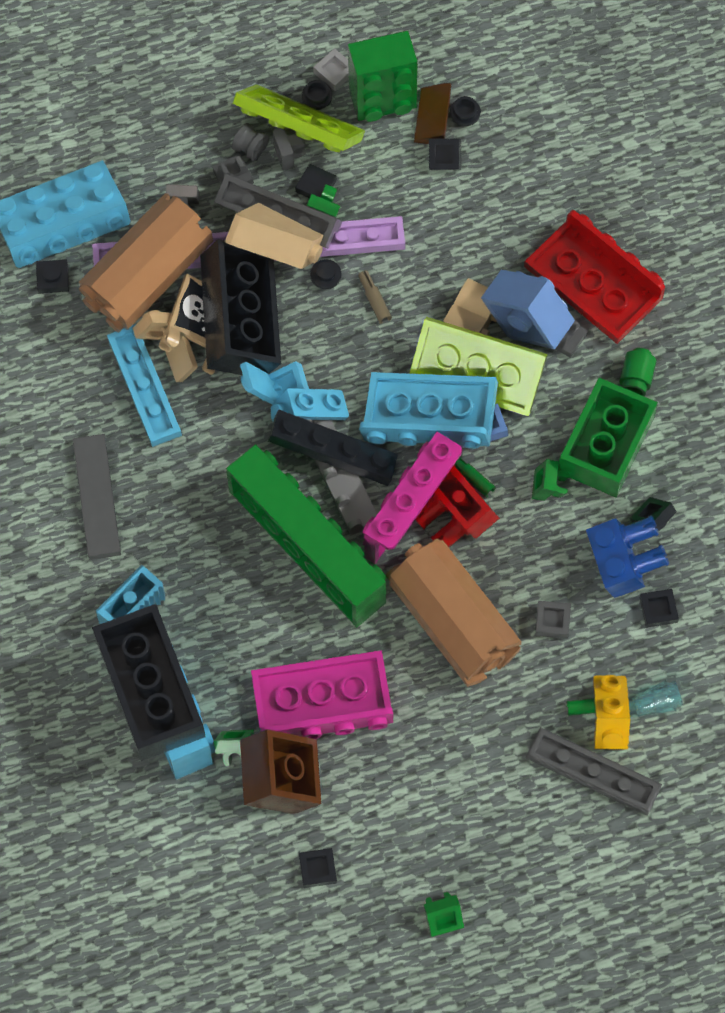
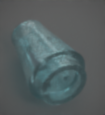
(658, 699)

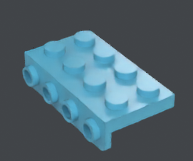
(62, 214)
(419, 405)

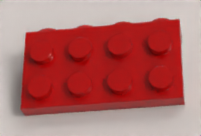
(597, 276)

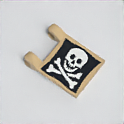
(186, 318)

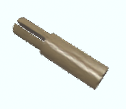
(374, 297)

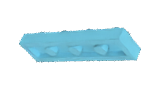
(144, 386)

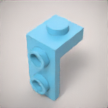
(271, 386)
(312, 404)

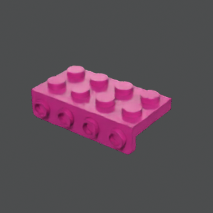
(411, 495)
(324, 696)

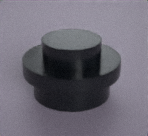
(317, 94)
(465, 111)
(325, 274)

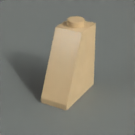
(274, 236)

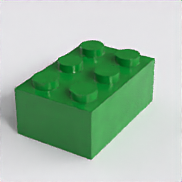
(383, 76)
(607, 437)

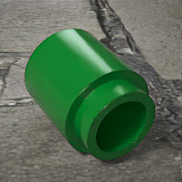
(638, 370)

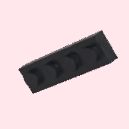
(332, 447)

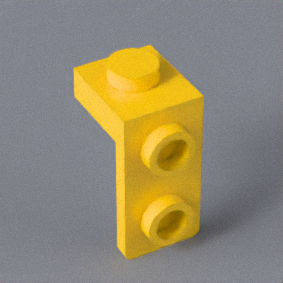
(611, 711)

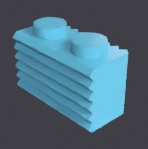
(136, 593)

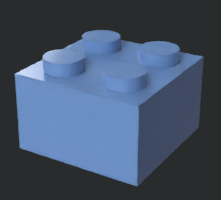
(528, 308)

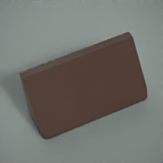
(433, 113)

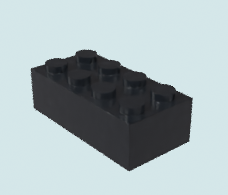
(239, 309)
(149, 682)

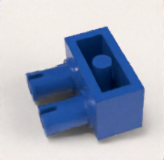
(614, 555)

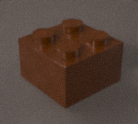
(280, 771)

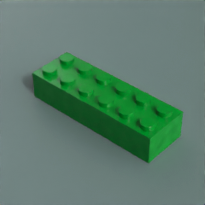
(307, 535)

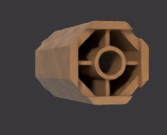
(145, 262)
(453, 611)

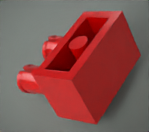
(469, 509)

